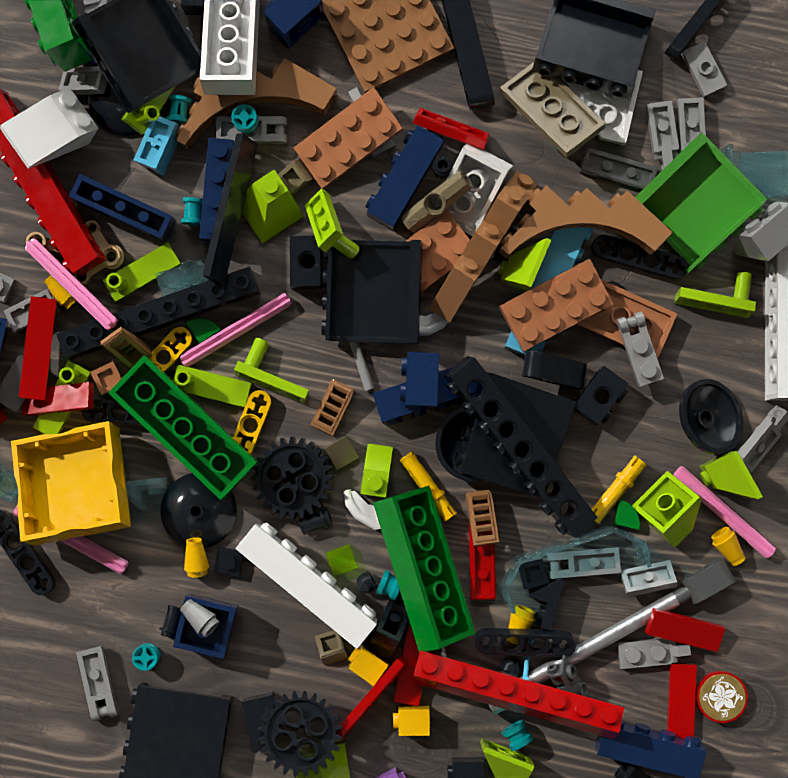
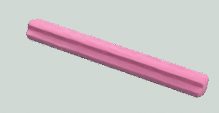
(71, 284)
(235, 330)
(725, 513)
(95, 552)

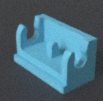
(158, 145)

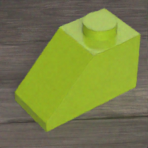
(376, 470)

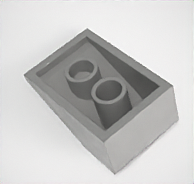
(765, 235)

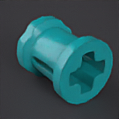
(183, 102)
(192, 211)

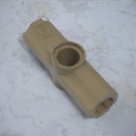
(448, 192)

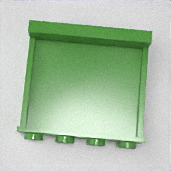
(701, 200)

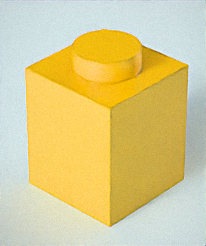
(367, 664)
(412, 720)

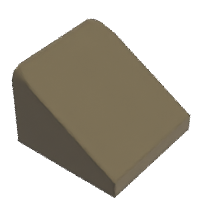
(296, 176)
(341, 452)
(331, 647)

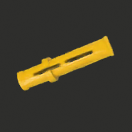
(423, 479)
(618, 488)

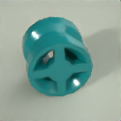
(241, 115)
(388, 585)
(141, 657)
(517, 735)

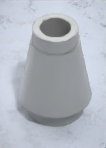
(200, 618)

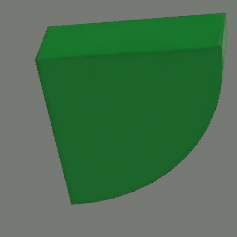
(203, 328)
(626, 515)

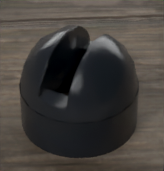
(366, 583)
(510, 667)

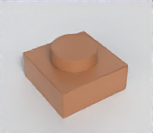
(106, 377)

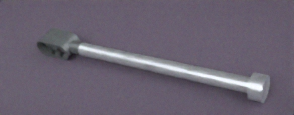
(696, 587)

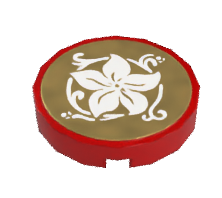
(721, 696)

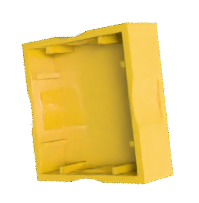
(70, 484)

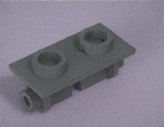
(566, 677)

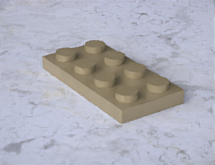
(553, 110)

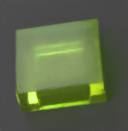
(341, 560)

